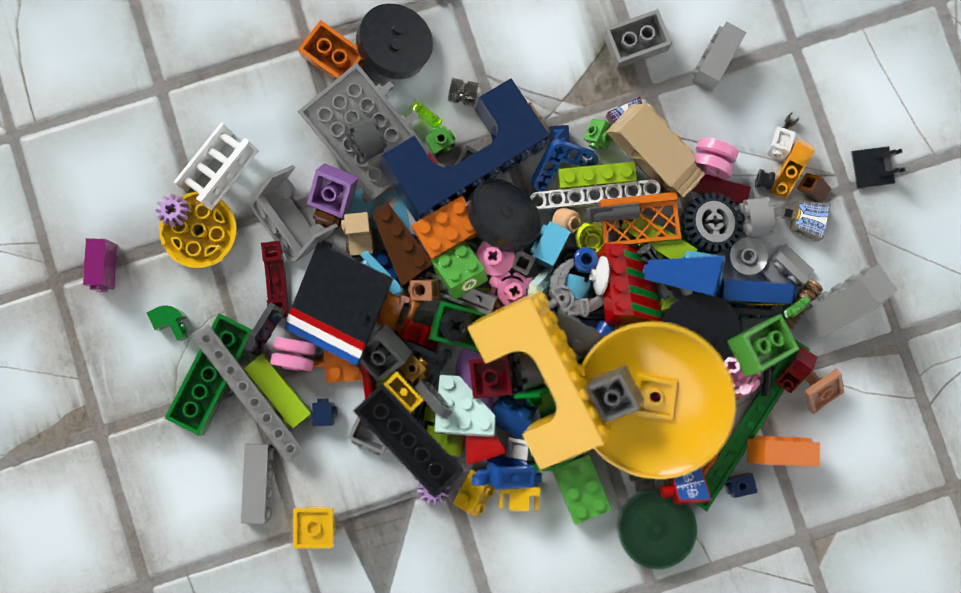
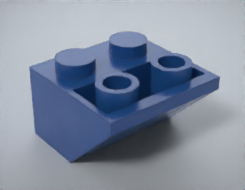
(513, 414)

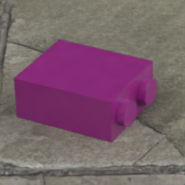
(99, 264)

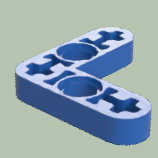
(561, 155)

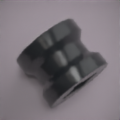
(765, 179)

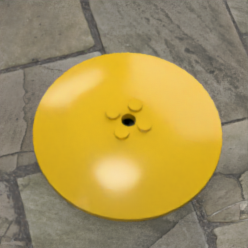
(695, 402)

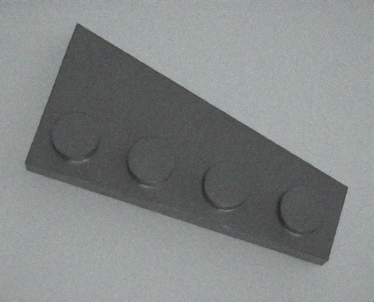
(579, 336)

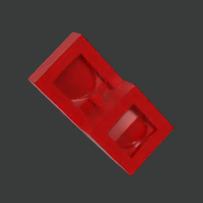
(417, 333)

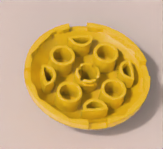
(210, 246)

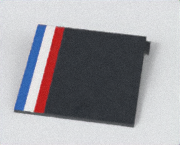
(338, 303)

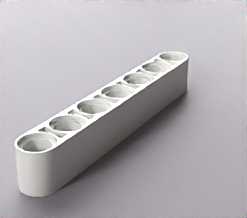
(583, 193)

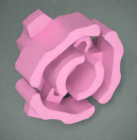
(521, 288)
(739, 380)

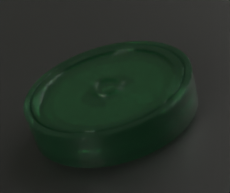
(656, 530)

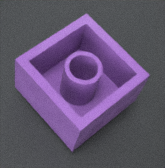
(332, 190)

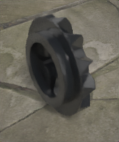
(456, 316)

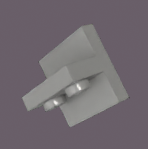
(787, 268)

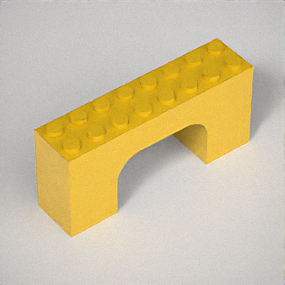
(533, 329)

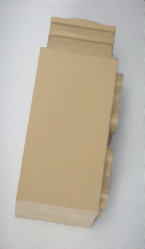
(656, 149)

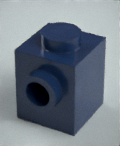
(323, 413)
(741, 485)

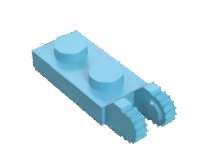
(368, 260)

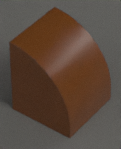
(814, 187)

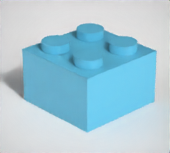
(550, 244)

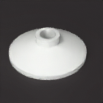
(600, 275)

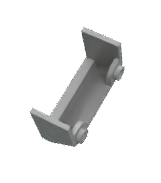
(283, 218)

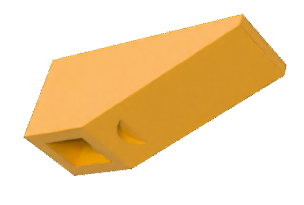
(792, 168)

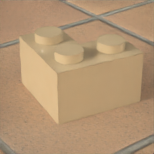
(359, 232)

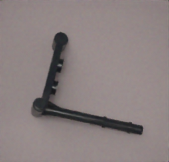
(756, 314)
(440, 357)

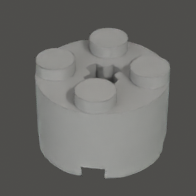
(757, 217)

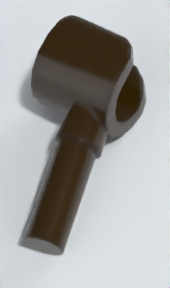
(788, 122)

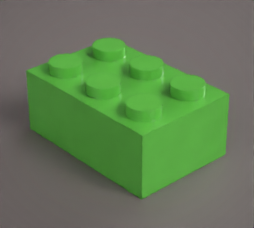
(763, 345)
(582, 490)

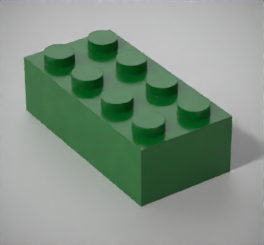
(436, 334)

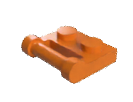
(393, 308)

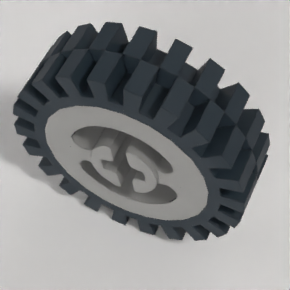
(715, 210)

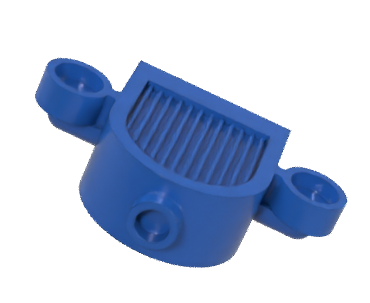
(507, 474)

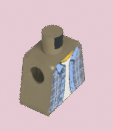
(808, 219)

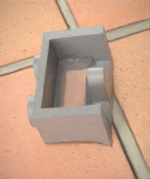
(362, 435)

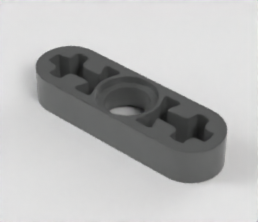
(434, 399)

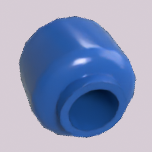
(591, 260)

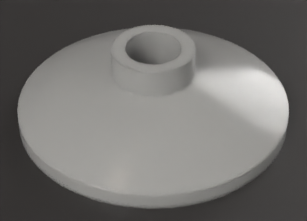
(757, 252)

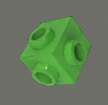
(436, 135)
(597, 135)

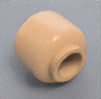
(567, 219)

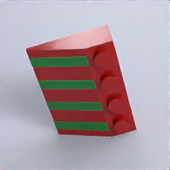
(628, 295)

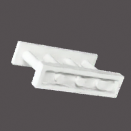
(226, 175)

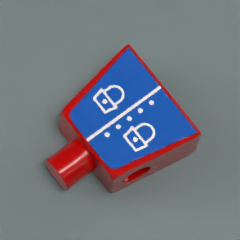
(687, 488)

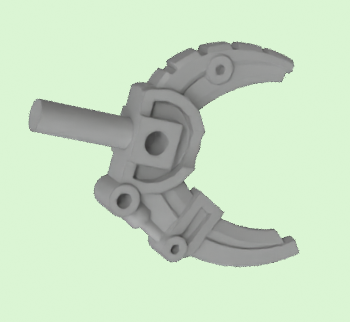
(563, 298)

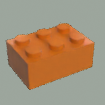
(329, 51)
(445, 228)
(783, 451)

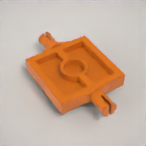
(338, 368)

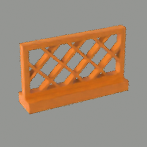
(645, 201)

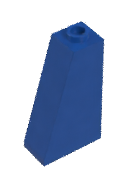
(692, 274)
(757, 291)

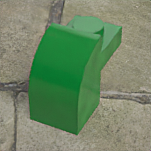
(166, 316)

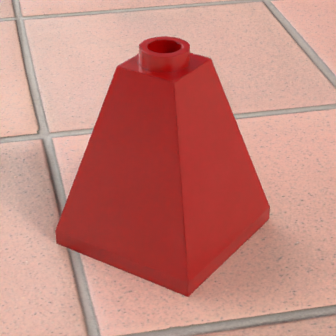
(482, 448)

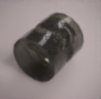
(463, 92)

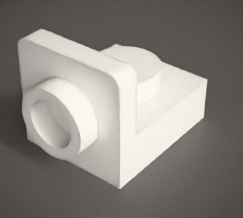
(781, 143)
(518, 449)

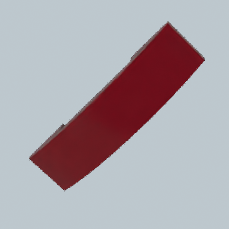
(275, 274)

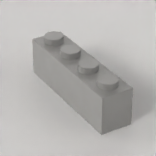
(256, 483)

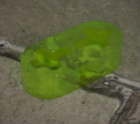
(426, 114)

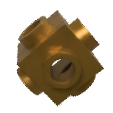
(415, 369)

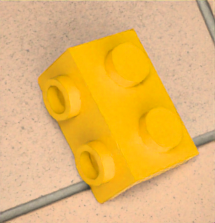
(473, 497)

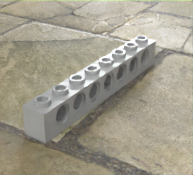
(247, 392)

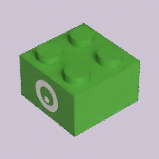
(459, 270)

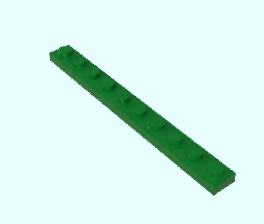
(746, 429)

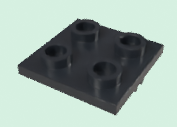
(874, 166)

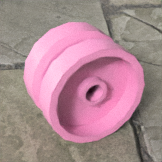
(715, 157)
(293, 354)

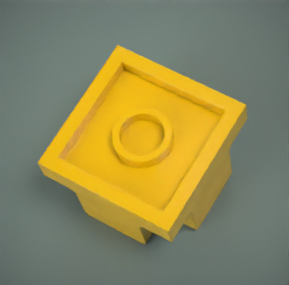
(520, 498)
(314, 527)

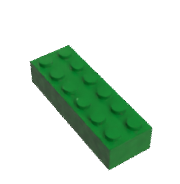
(204, 385)

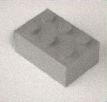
(637, 39)
(718, 55)

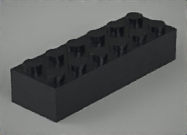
(408, 440)

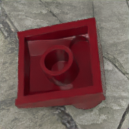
(490, 378)

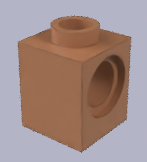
(431, 286)

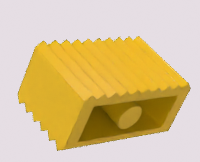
(403, 392)

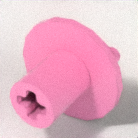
(494, 260)

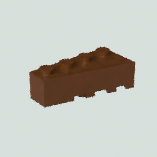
(404, 251)

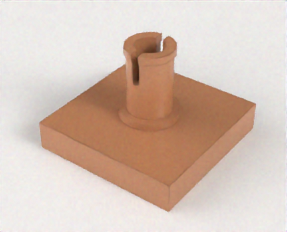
(823, 390)

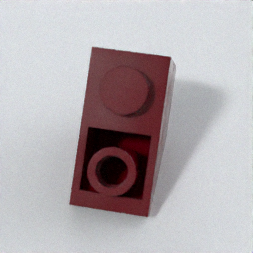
(796, 369)

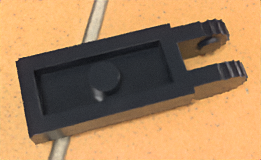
(263, 329)

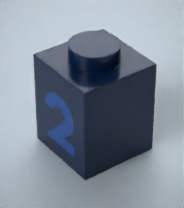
(559, 132)

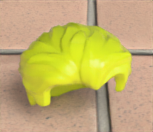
(589, 236)

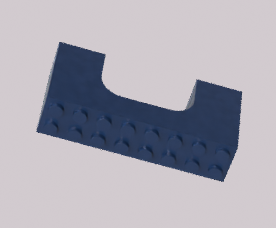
(429, 187)

